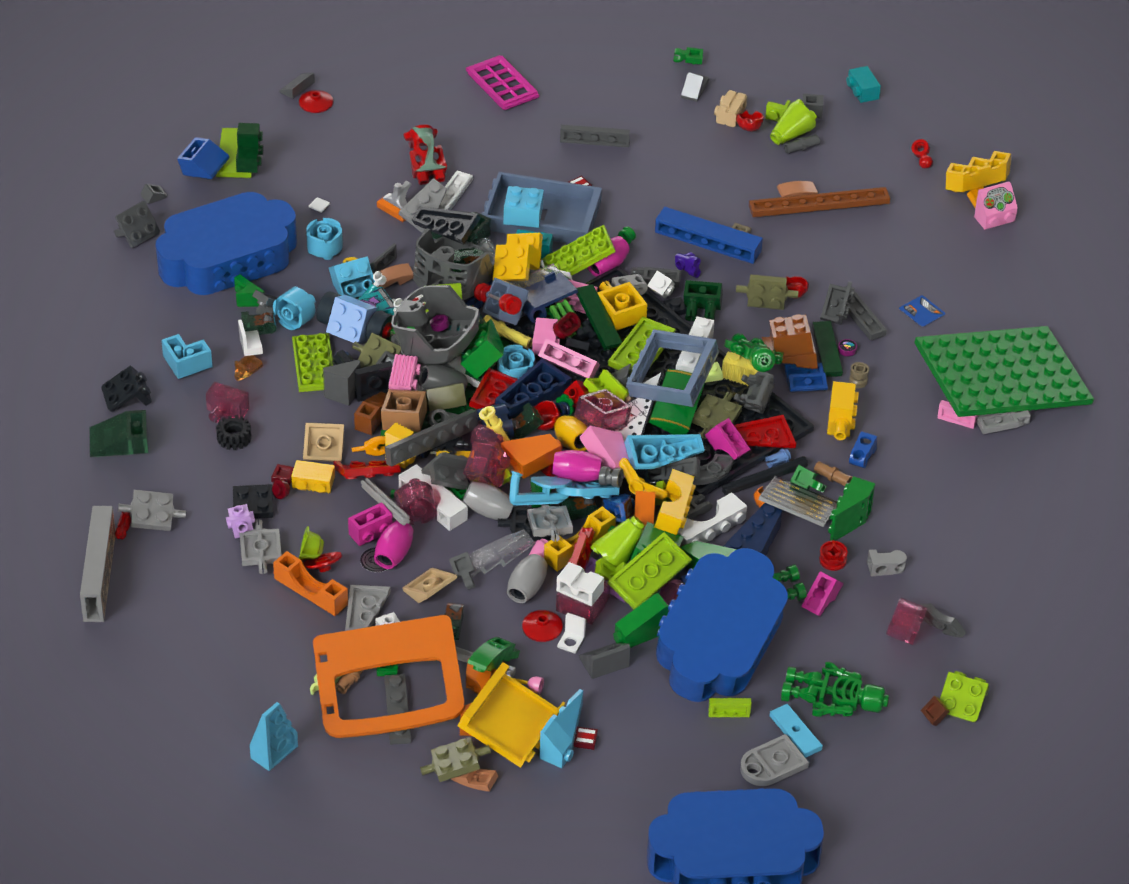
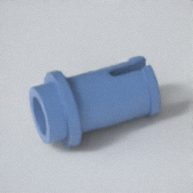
(778, 458)

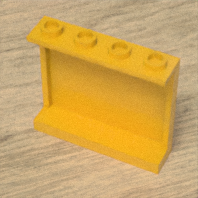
(508, 717)

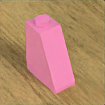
(606, 445)

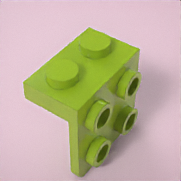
(964, 695)

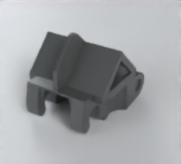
(759, 391)

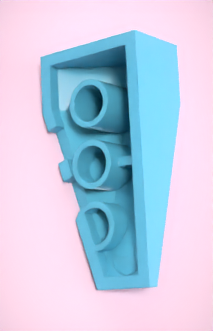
(660, 450)
(559, 732)
(273, 738)

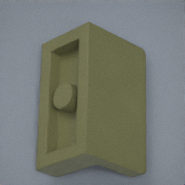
(446, 397)

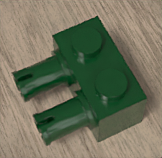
(703, 296)

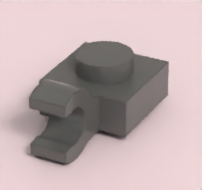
(462, 567)

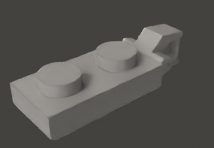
(1002, 421)

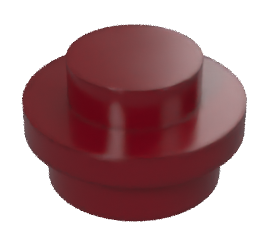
(280, 489)

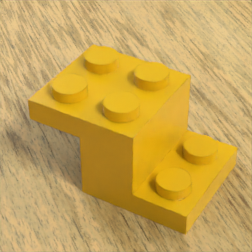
(518, 257)

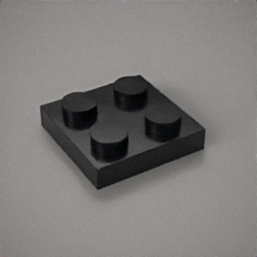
(372, 380)
(257, 497)

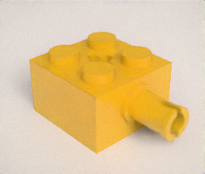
(622, 304)
(842, 410)

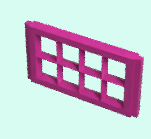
(531, 92)

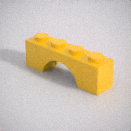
(674, 513)
(558, 553)

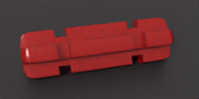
(123, 525)

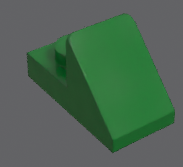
(245, 290)

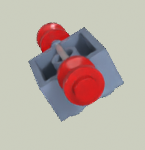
(502, 300)

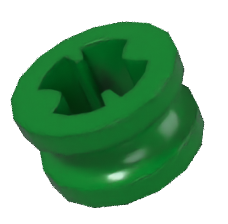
(628, 234)

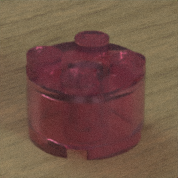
(417, 501)
(906, 621)

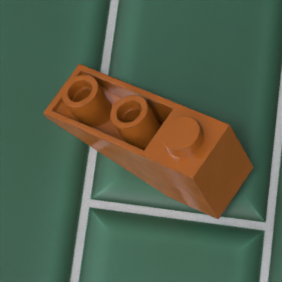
(368, 414)

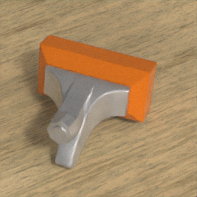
(395, 201)

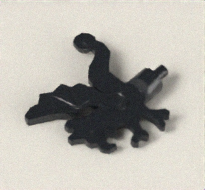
(449, 446)

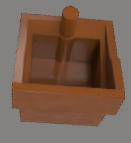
(794, 339)

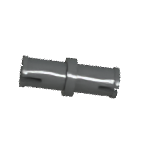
(801, 143)

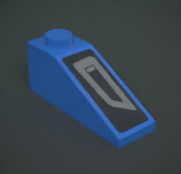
(620, 506)

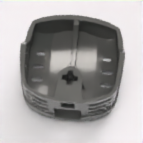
(436, 260)
(429, 345)

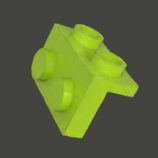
(606, 381)

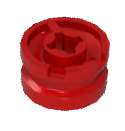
(834, 562)

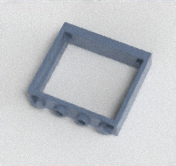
(705, 346)

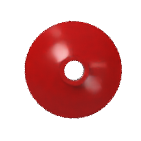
(316, 101)
(323, 562)
(542, 625)

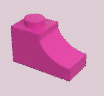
(727, 438)
(822, 593)

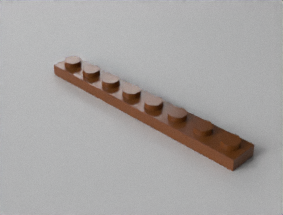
(819, 202)

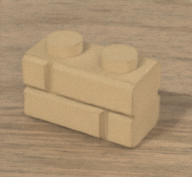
(730, 107)

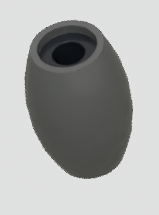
(440, 375)

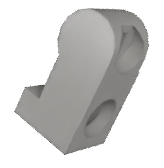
(635, 279)
(886, 563)

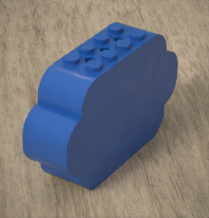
(226, 239)
(720, 624)
(734, 839)

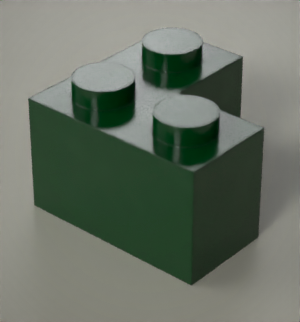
(249, 147)

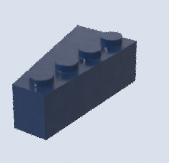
(535, 386)
(758, 531)

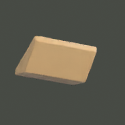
(323, 442)
(428, 584)

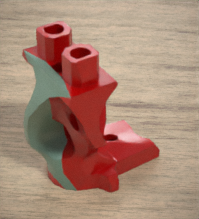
(428, 166)

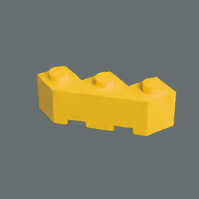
(978, 173)

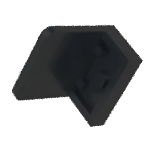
(124, 387)

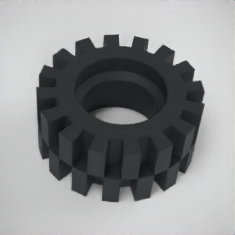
(233, 440)

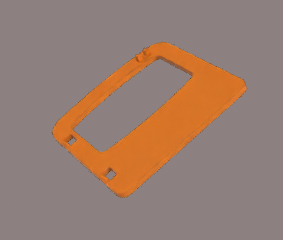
(383, 646)

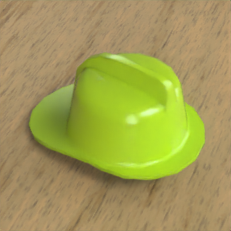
(311, 545)

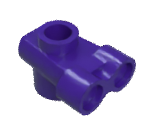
(689, 263)

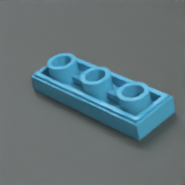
(796, 730)

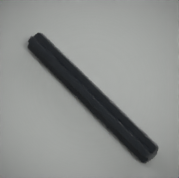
(763, 476)

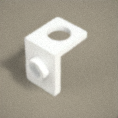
(574, 629)

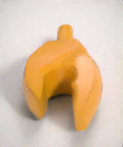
(372, 446)

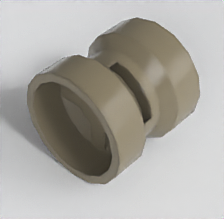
(859, 374)

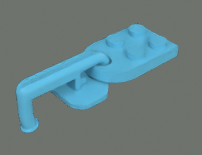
(563, 487)

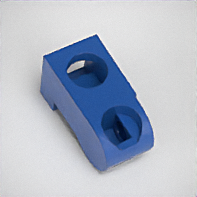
(862, 451)

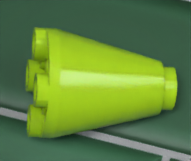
(793, 123)
(619, 542)

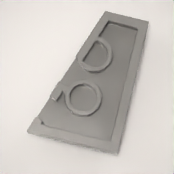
(429, 196)
(365, 605)

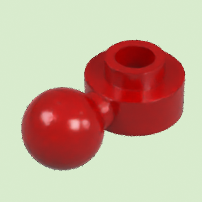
(925, 160)

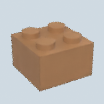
(404, 408)

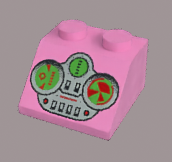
(996, 206)

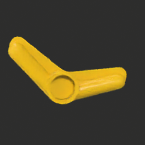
(637, 483)

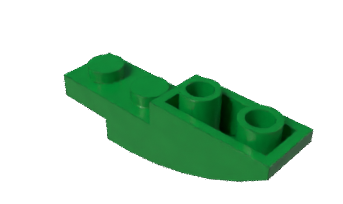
(492, 654)

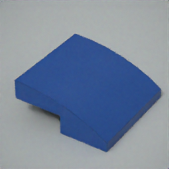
(805, 378)

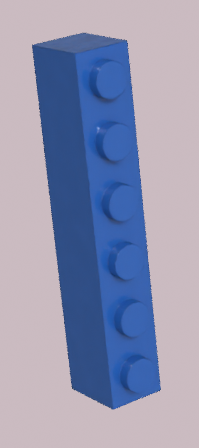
(708, 235)

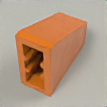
(531, 453)
(644, 506)

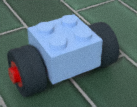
(352, 318)

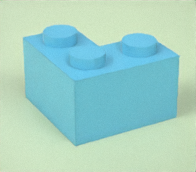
(186, 358)

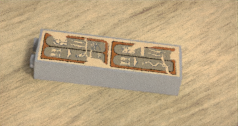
(97, 564)

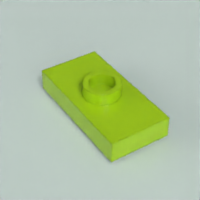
(729, 707)

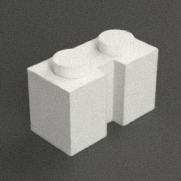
(580, 585)

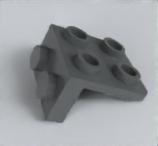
(835, 305)

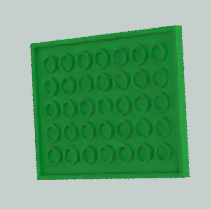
(1003, 371)

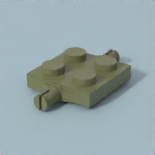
(767, 292)
(374, 350)
(714, 411)
(455, 759)

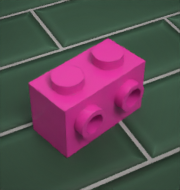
(369, 523)

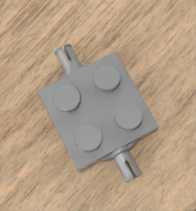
(151, 510)
(550, 521)
(260, 546)

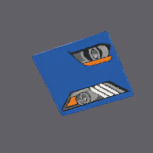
(922, 311)

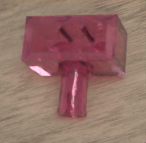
(226, 401)

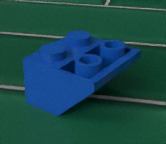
(202, 159)

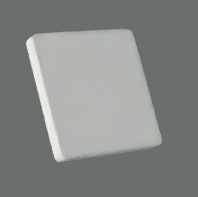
(319, 205)

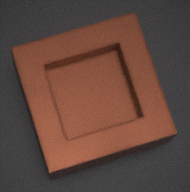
(935, 711)

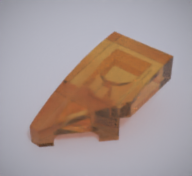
(246, 367)

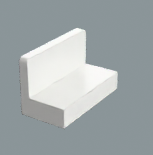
(250, 341)

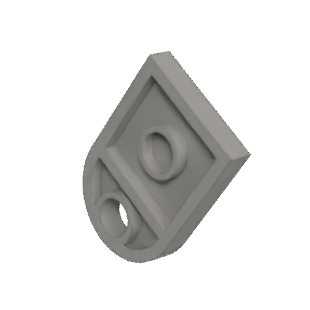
(773, 762)

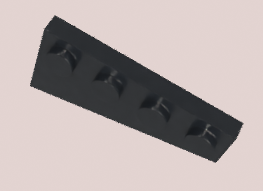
(447, 223)

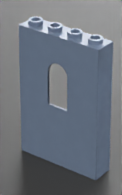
(568, 205)

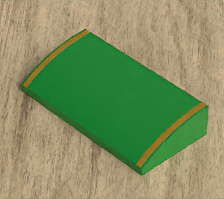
(674, 417)

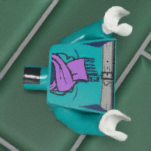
(378, 297)

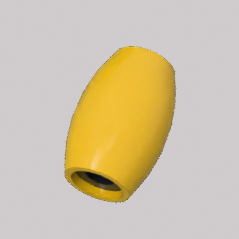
(568, 432)

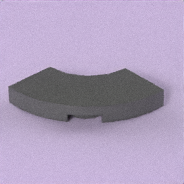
(714, 470)
(943, 622)

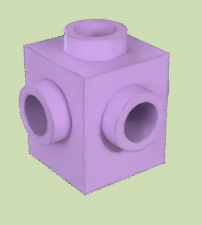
(240, 519)

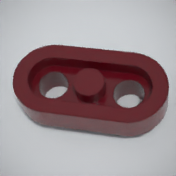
(566, 325)

